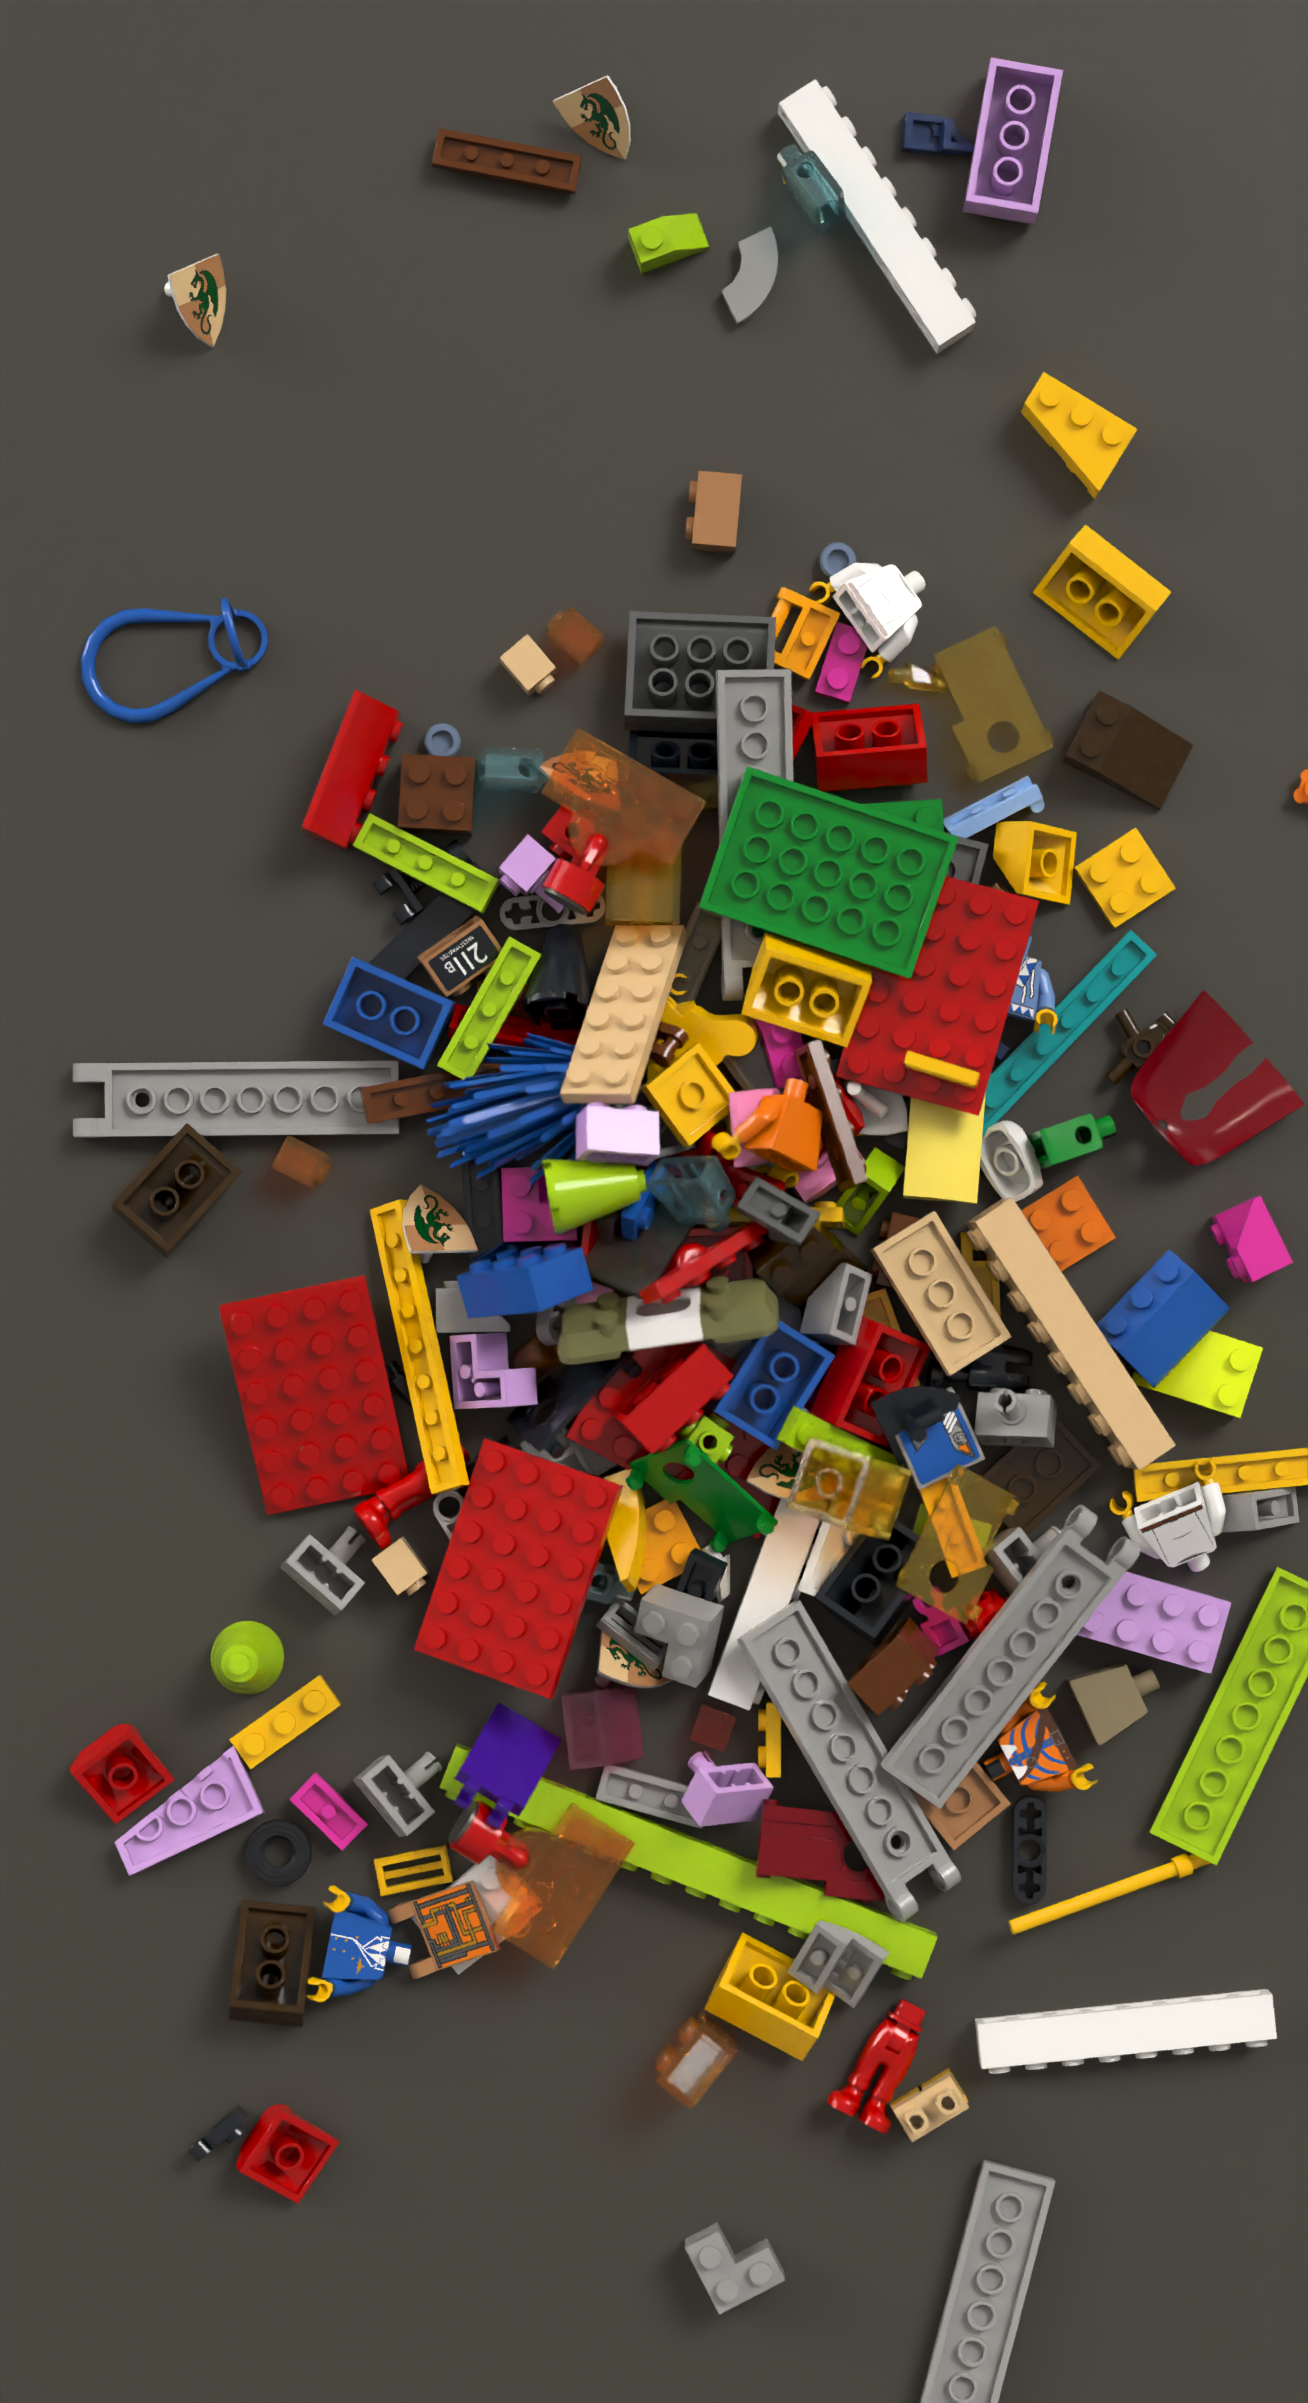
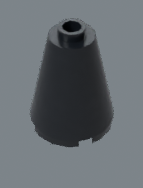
(560, 982)

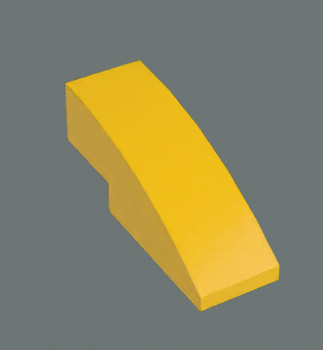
(628, 1532)

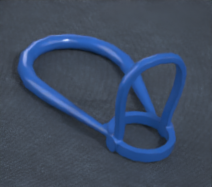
(162, 616)

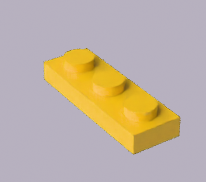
(285, 1721)

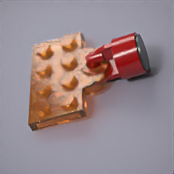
(614, 812)
(547, 1875)

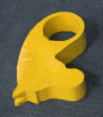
(716, 1034)

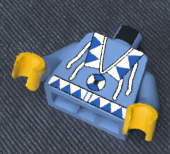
(1034, 995)

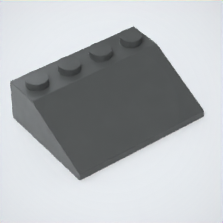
(676, 663)

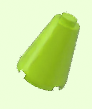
(589, 1190)
(247, 1657)

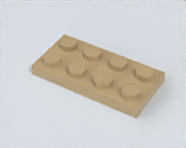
(941, 1293)

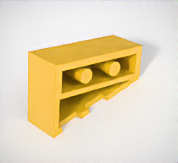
(1078, 430)

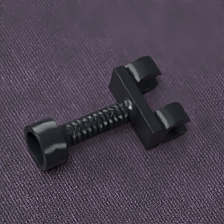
(393, 877)

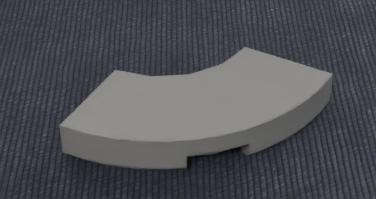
(755, 276)

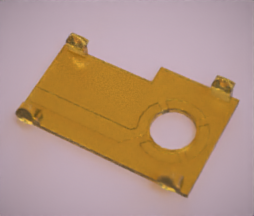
(988, 693)
(960, 1533)

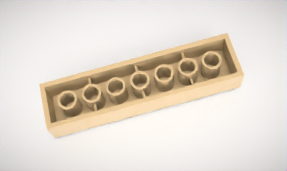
(1069, 1333)

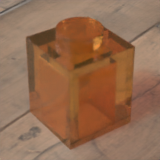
(574, 636)
(302, 1162)

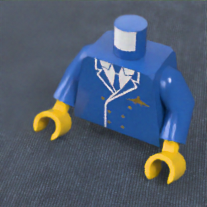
(357, 1947)

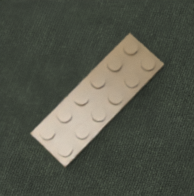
(624, 1014)

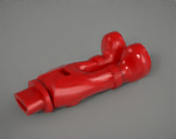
(394, 1500)
(889, 2045)

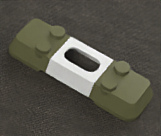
(713, 1311)

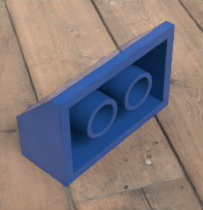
(1162, 1318)

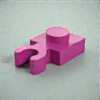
(940, 1627)

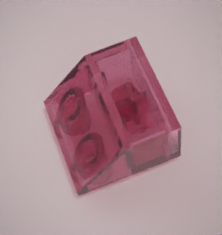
(602, 1726)

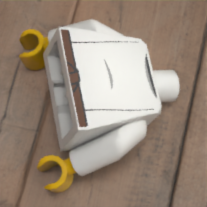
(878, 605)
(1179, 1524)

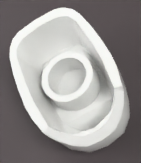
(1010, 1161)

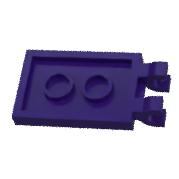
(505, 1763)

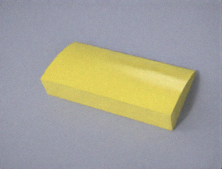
(943, 1153)

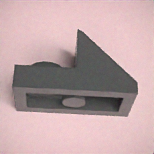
(778, 1212)

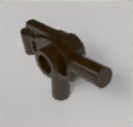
(1139, 1043)

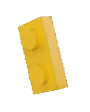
(770, 1754)

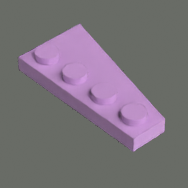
(199, 1811)

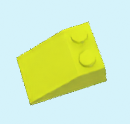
(1212, 1374)

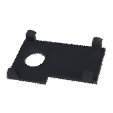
(571, 1392)

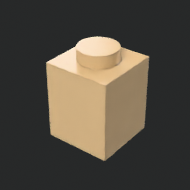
(529, 666)
(401, 1567)

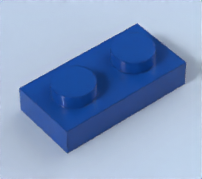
(640, 1214)

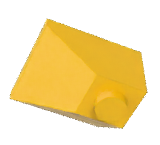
(1036, 859)

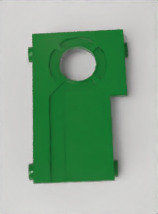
(709, 1494)

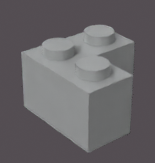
(688, 1627)
(732, 2277)

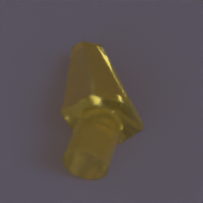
(916, 678)

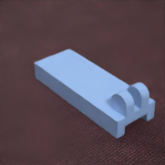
(995, 808)

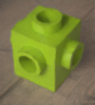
(713, 1425)

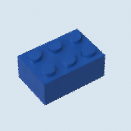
(389, 1013)
(524, 1281)
(771, 1379)

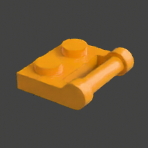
(808, 634)

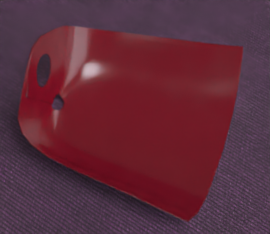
(1189, 1060)

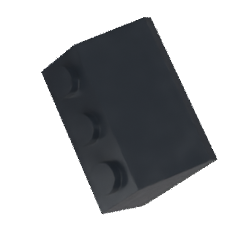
(681, 758)
(863, 1584)

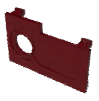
(811, 1847)

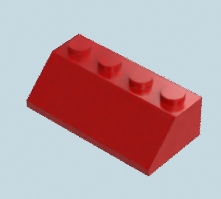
(352, 771)

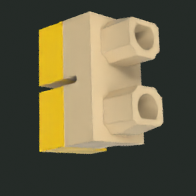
(933, 2106)

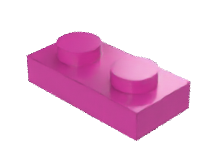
(842, 664)
(779, 1049)
(329, 1811)

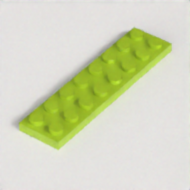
(1240, 1724)

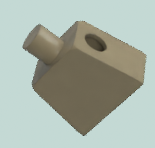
(1111, 1698)

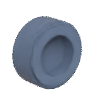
(836, 558)
(442, 740)

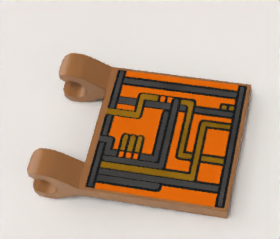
(451, 1925)

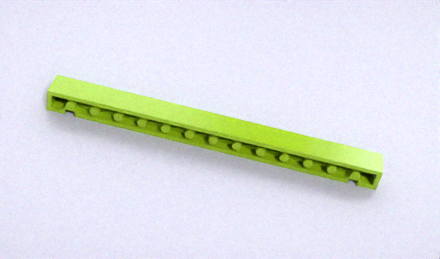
(721, 1873)

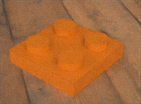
(1068, 1223)

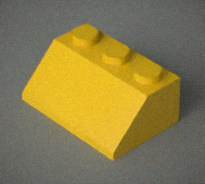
(1101, 592)
(806, 990)
(768, 2001)

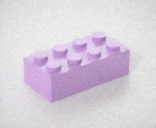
(1012, 141)
(1160, 1621)

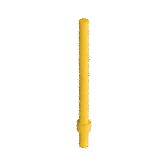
(1179, 1866)

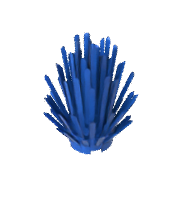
(512, 1114)

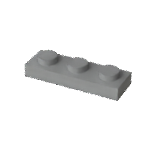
(644, 1794)

